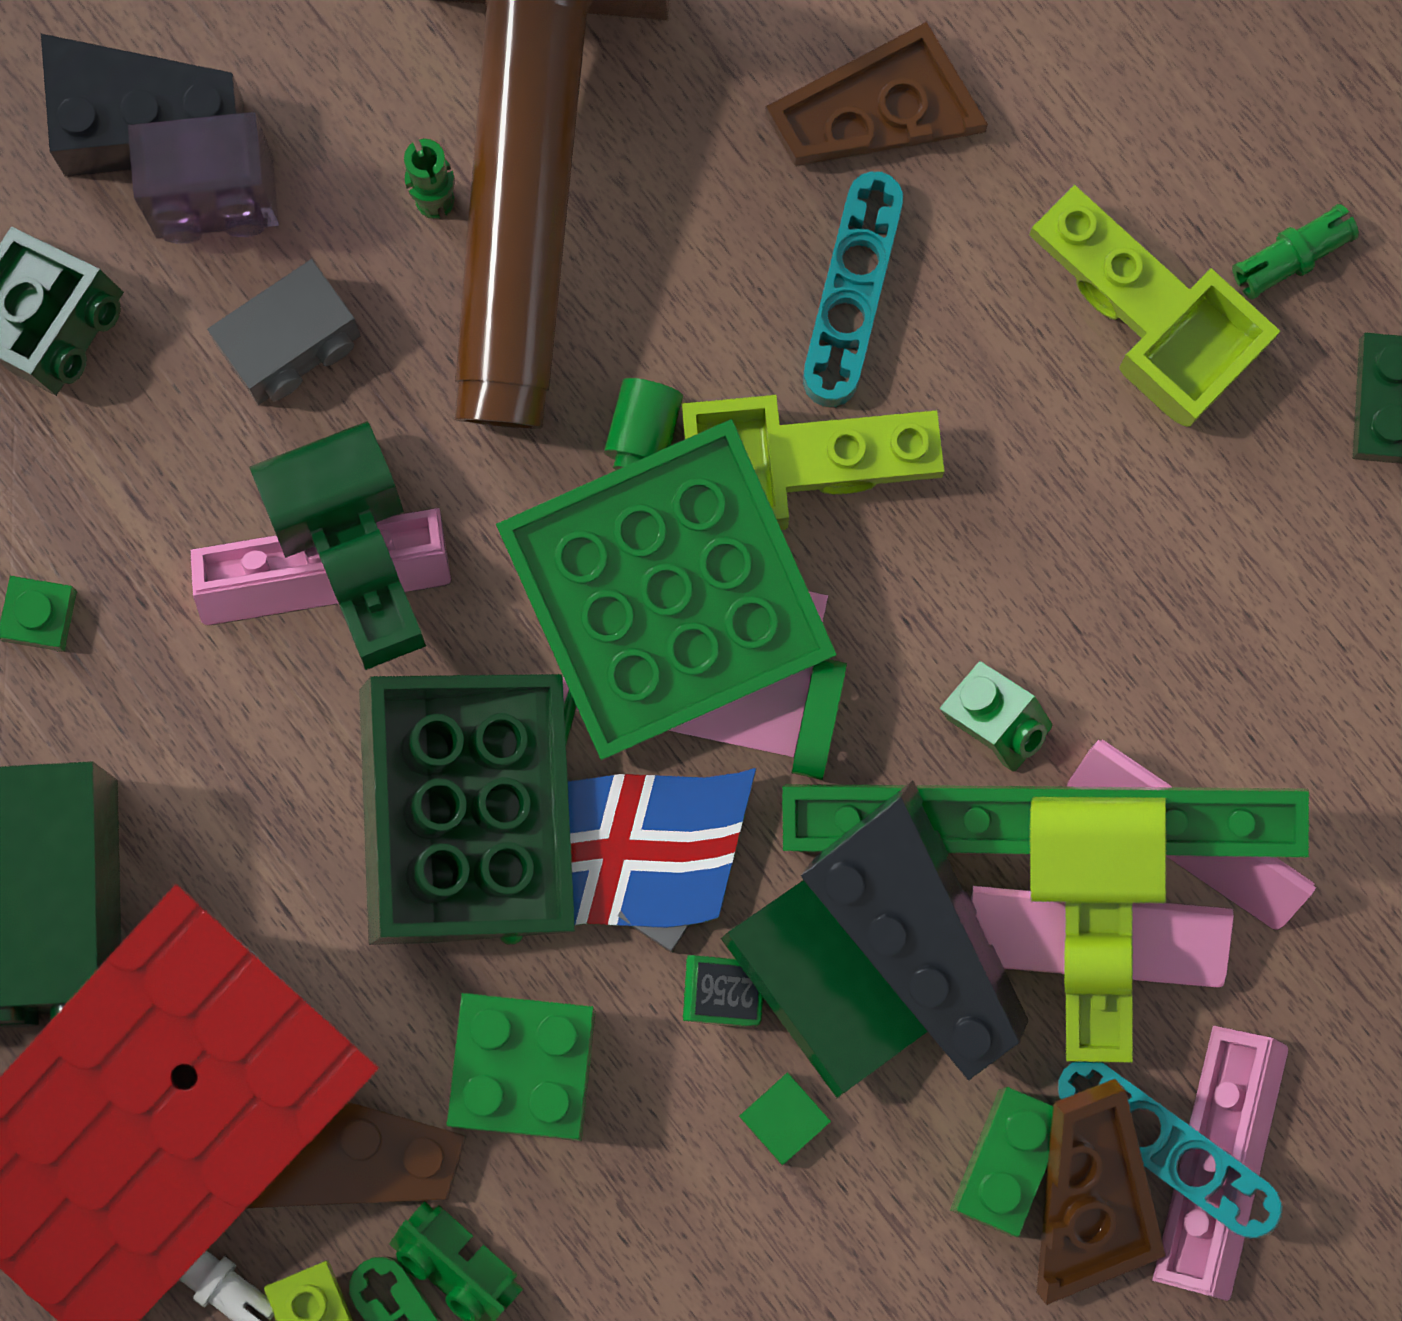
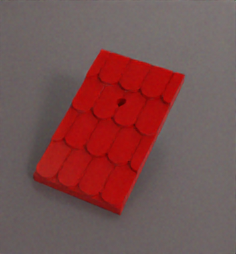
(118, 1169)

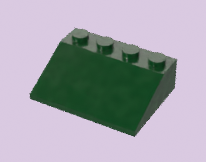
(465, 807)

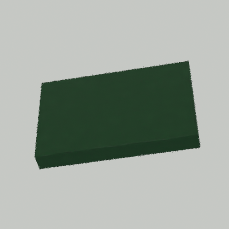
(822, 988)

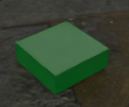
(784, 1118)

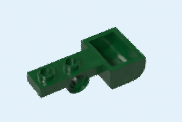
(331, 500)

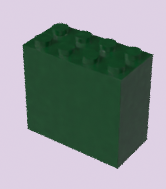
(55, 884)

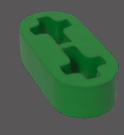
(819, 719)
(405, 1292)

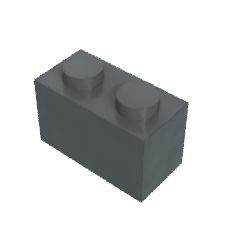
(286, 333)

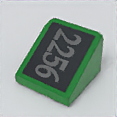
(720, 993)

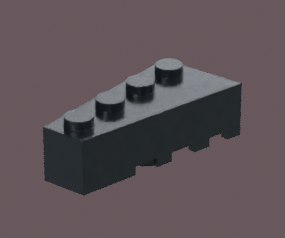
(920, 930)

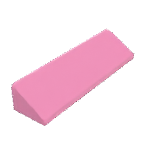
(257, 579)
(1256, 884)
(1168, 939)
(1236, 1114)

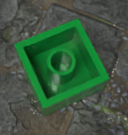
(521, 1067)

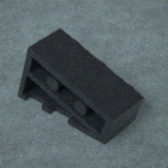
(103, 89)

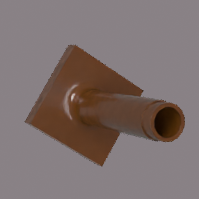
(521, 202)

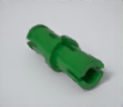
(429, 178)
(1295, 251)

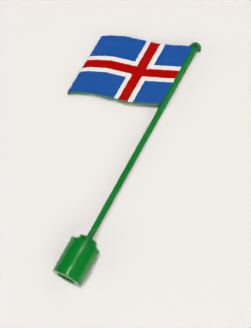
(650, 840)

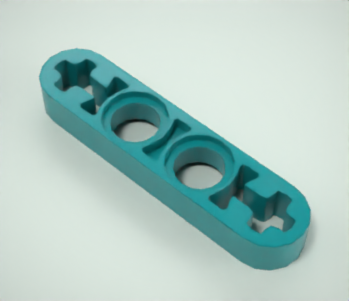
(847, 287)
(1173, 1142)

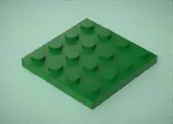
(666, 589)

